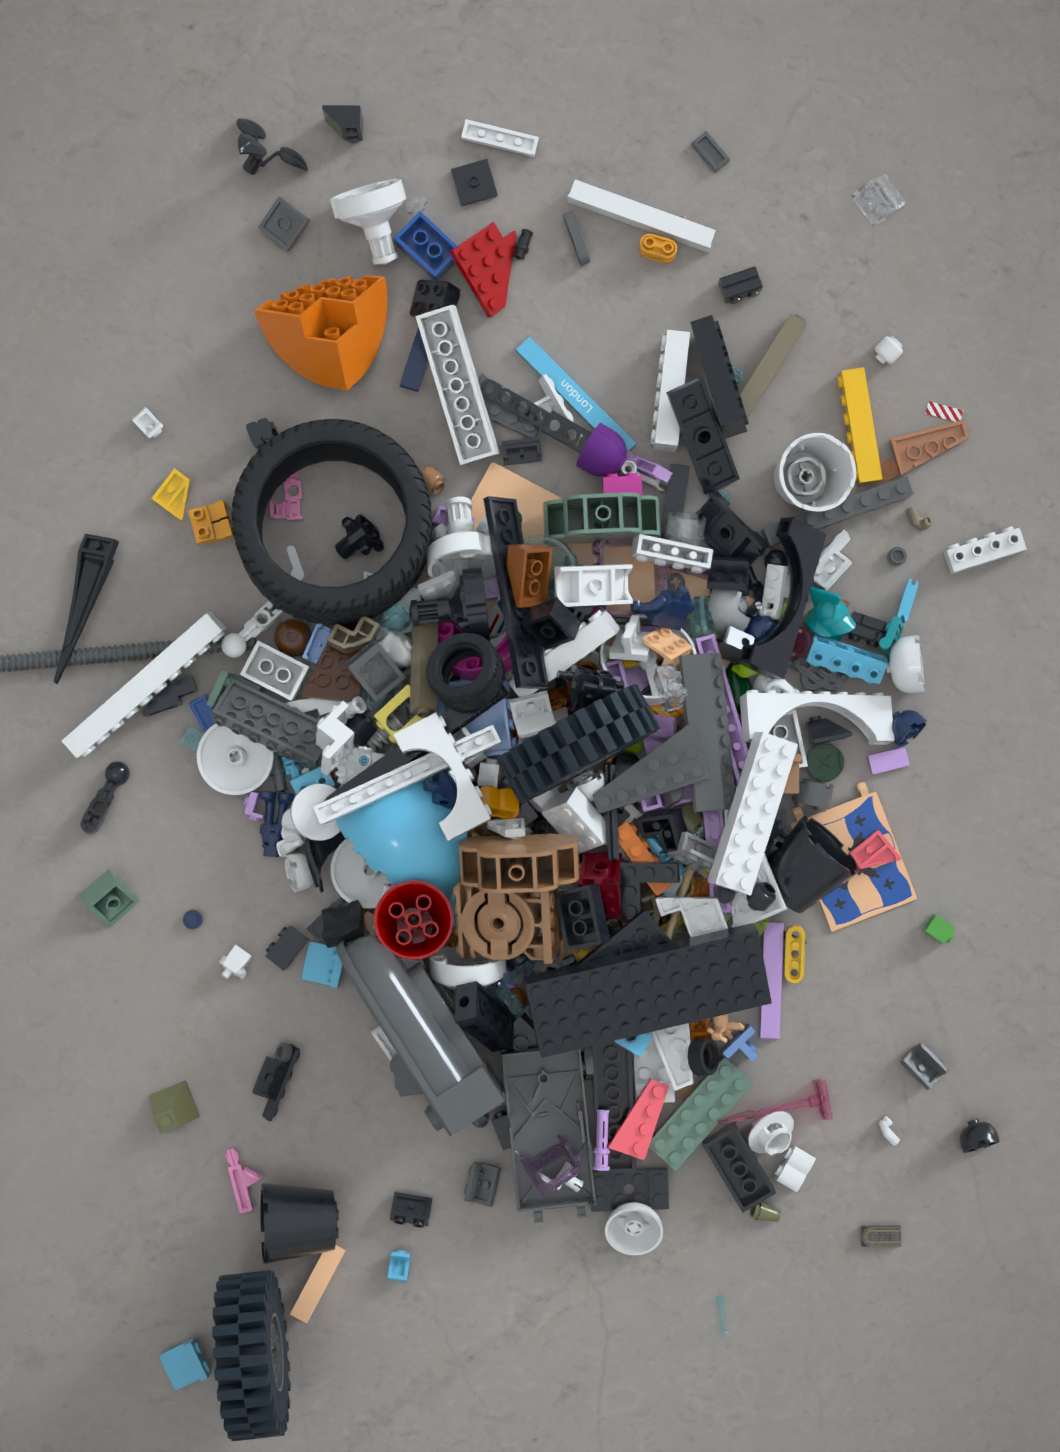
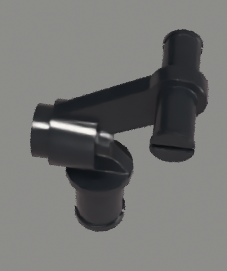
(758, 590)

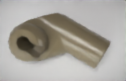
(918, 521)

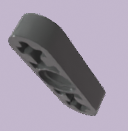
(576, 238)

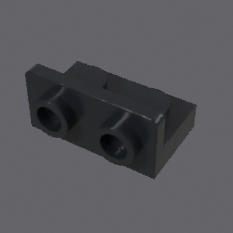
(411, 1209)

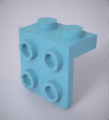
(185, 1364)

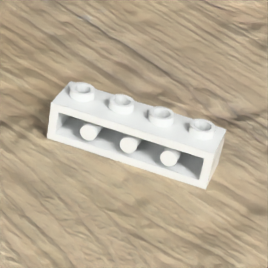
(986, 550)
(671, 553)

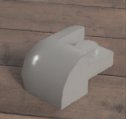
(727, 609)

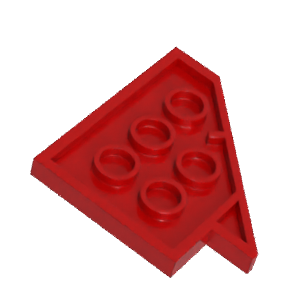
(486, 266)

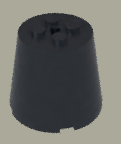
(810, 865)
(297, 1221)

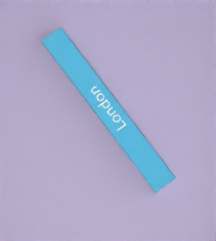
(569, 389)

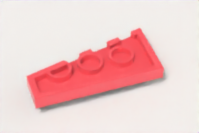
(638, 1128)

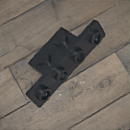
(273, 1080)

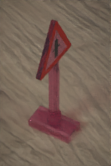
(818, 1100)

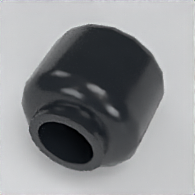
(761, 897)

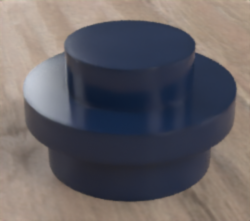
(192, 919)

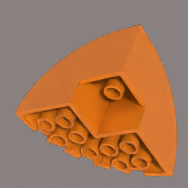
(328, 328)

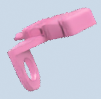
(241, 1180)

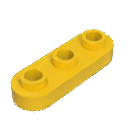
(794, 962)

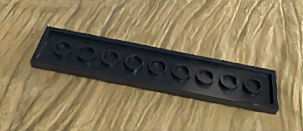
(524, 650)

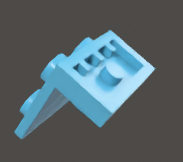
(322, 965)

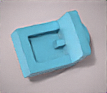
(398, 1266)

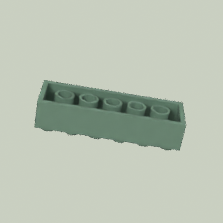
(699, 1113)

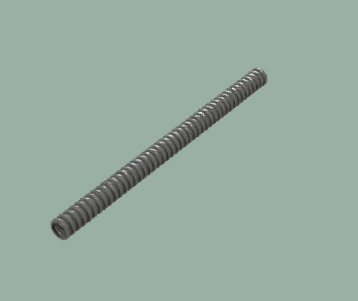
(97, 655)

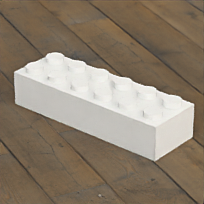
(672, 375)
(564, 656)

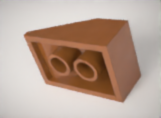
(529, 573)

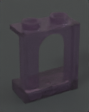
(561, 1150)

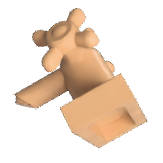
(723, 1028)

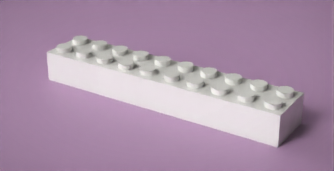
(140, 687)

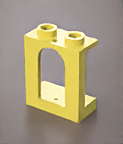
(393, 704)

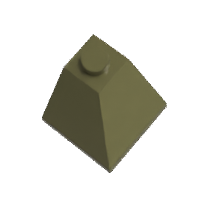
(173, 1107)

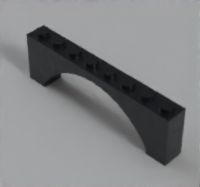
(803, 550)

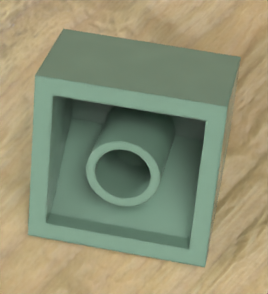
(109, 898)

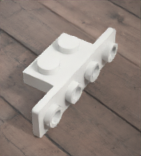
(554, 402)
(832, 562)

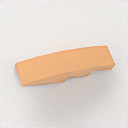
(316, 1284)

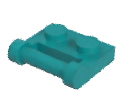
(894, 629)

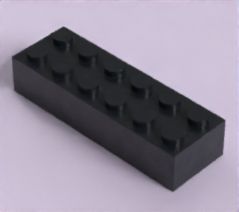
(720, 376)

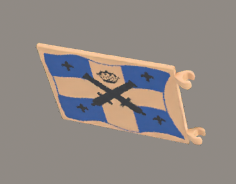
(875, 887)

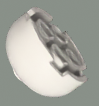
(907, 665)

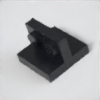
(729, 574)

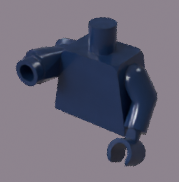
(667, 609)

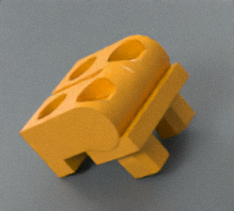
(211, 523)

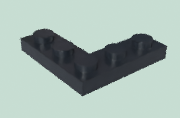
(634, 873)

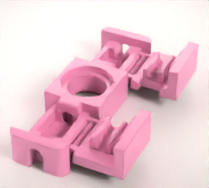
(289, 508)

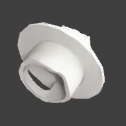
(771, 1133)

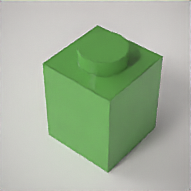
(939, 929)

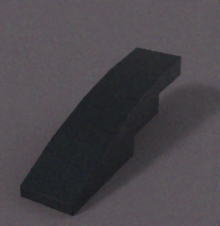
(675, 493)

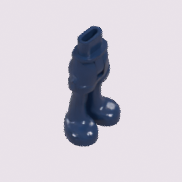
(269, 830)

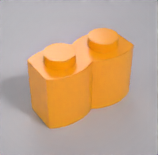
(501, 802)

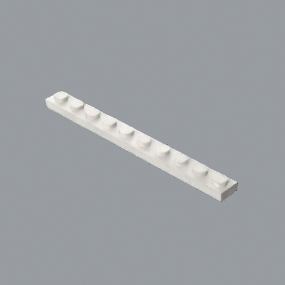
(402, 777)

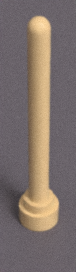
(682, 893)

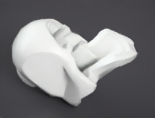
(397, 647)
(291, 837)

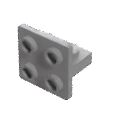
(694, 852)

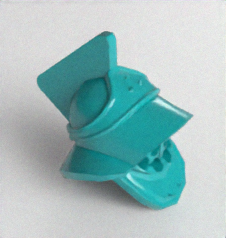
(829, 615)

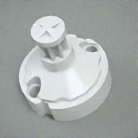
(371, 209)
(462, 545)
(451, 970)

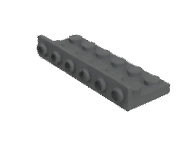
(268, 723)

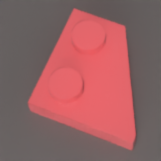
(874, 851)

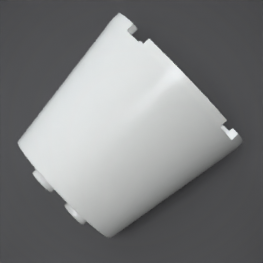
(828, 471)

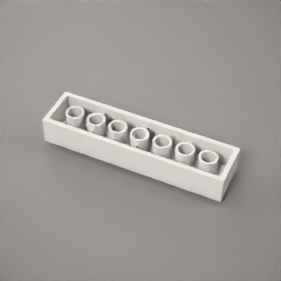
(457, 384)
(752, 813)

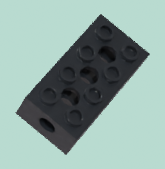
(483, 1016)

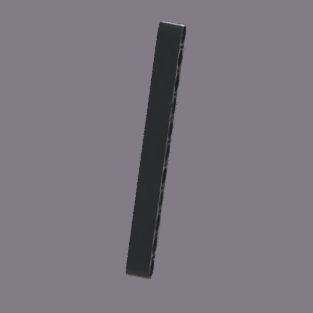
(395, 758)

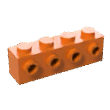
(638, 851)

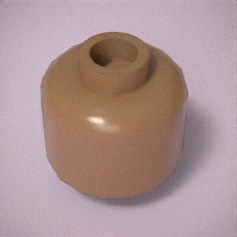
(433, 479)

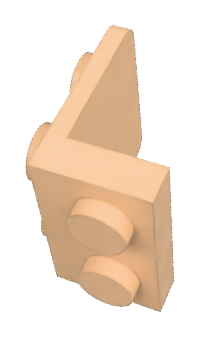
(667, 645)

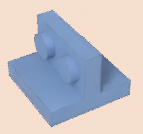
(741, 1042)

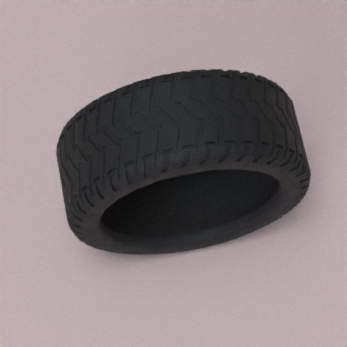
(313, 444)

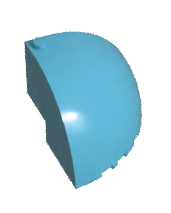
(405, 838)

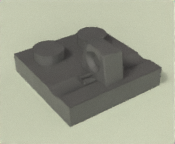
(283, 223)

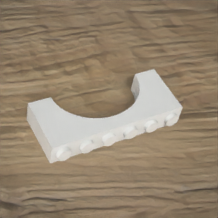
(431, 737)

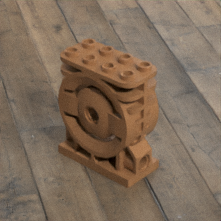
(493, 939)

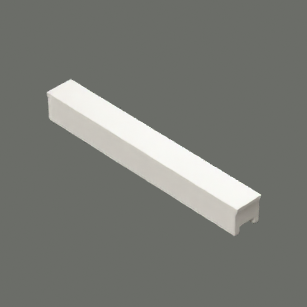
(641, 216)

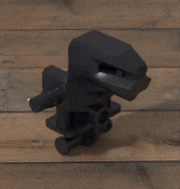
(588, 685)

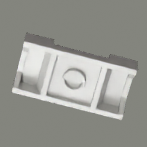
(593, 585)
(651, 1066)

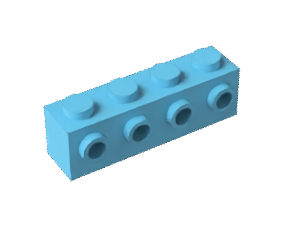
(846, 659)

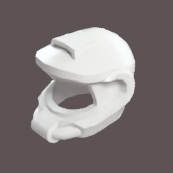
(764, 684)

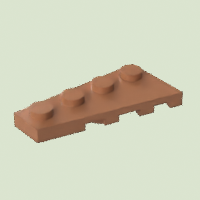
(921, 446)

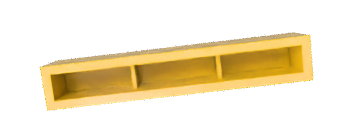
(860, 425)

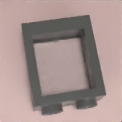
(375, 671)

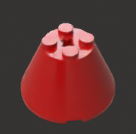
(409, 903)

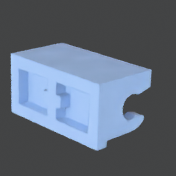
(317, 643)

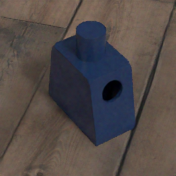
(443, 789)

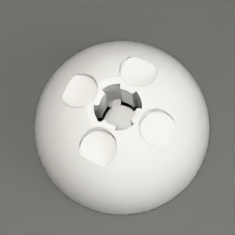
(634, 1229)

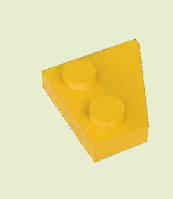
(173, 494)

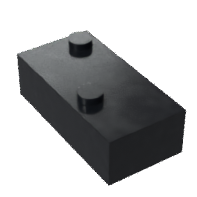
(738, 1167)

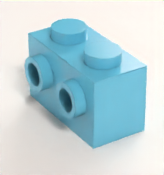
(311, 777)

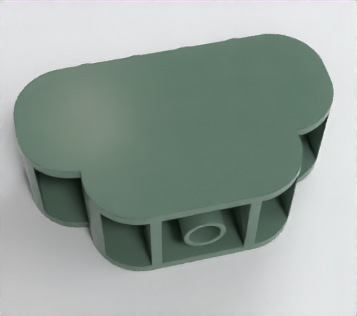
(602, 515)

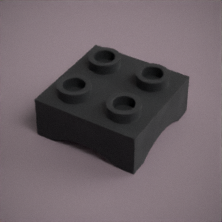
(343, 924)

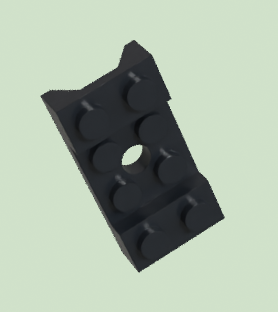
(741, 542)
(649, 1186)

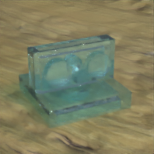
(701, 619)

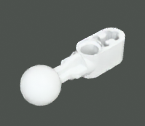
(235, 644)

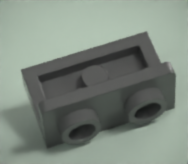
(924, 1065)
(482, 1183)

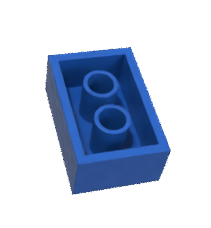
(426, 246)

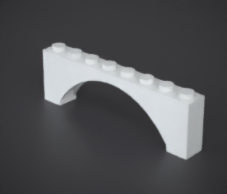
(868, 712)

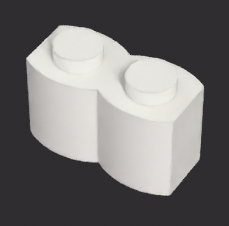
(794, 1168)

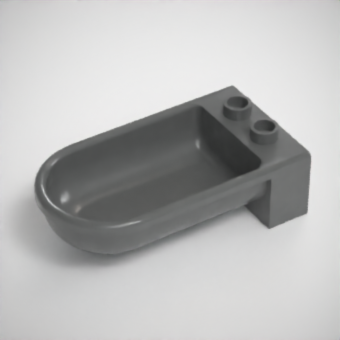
(423, 1034)

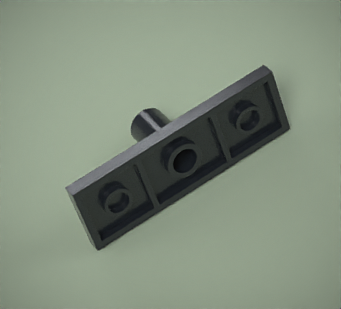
(703, 435)

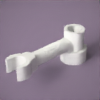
(631, 466)

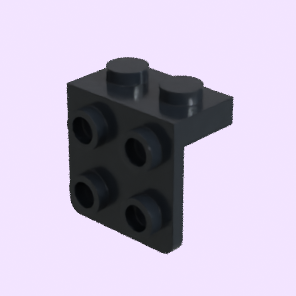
(432, 296)

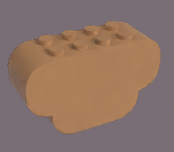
(518, 865)

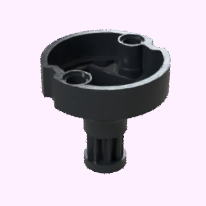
(462, 607)

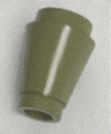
(765, 1212)

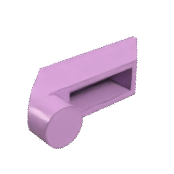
(649, 468)

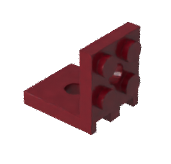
(607, 879)

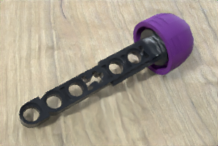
(600, 451)

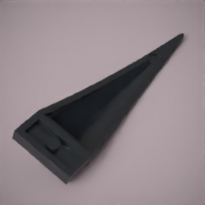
(92, 569)

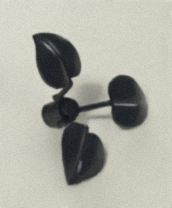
(249, 144)

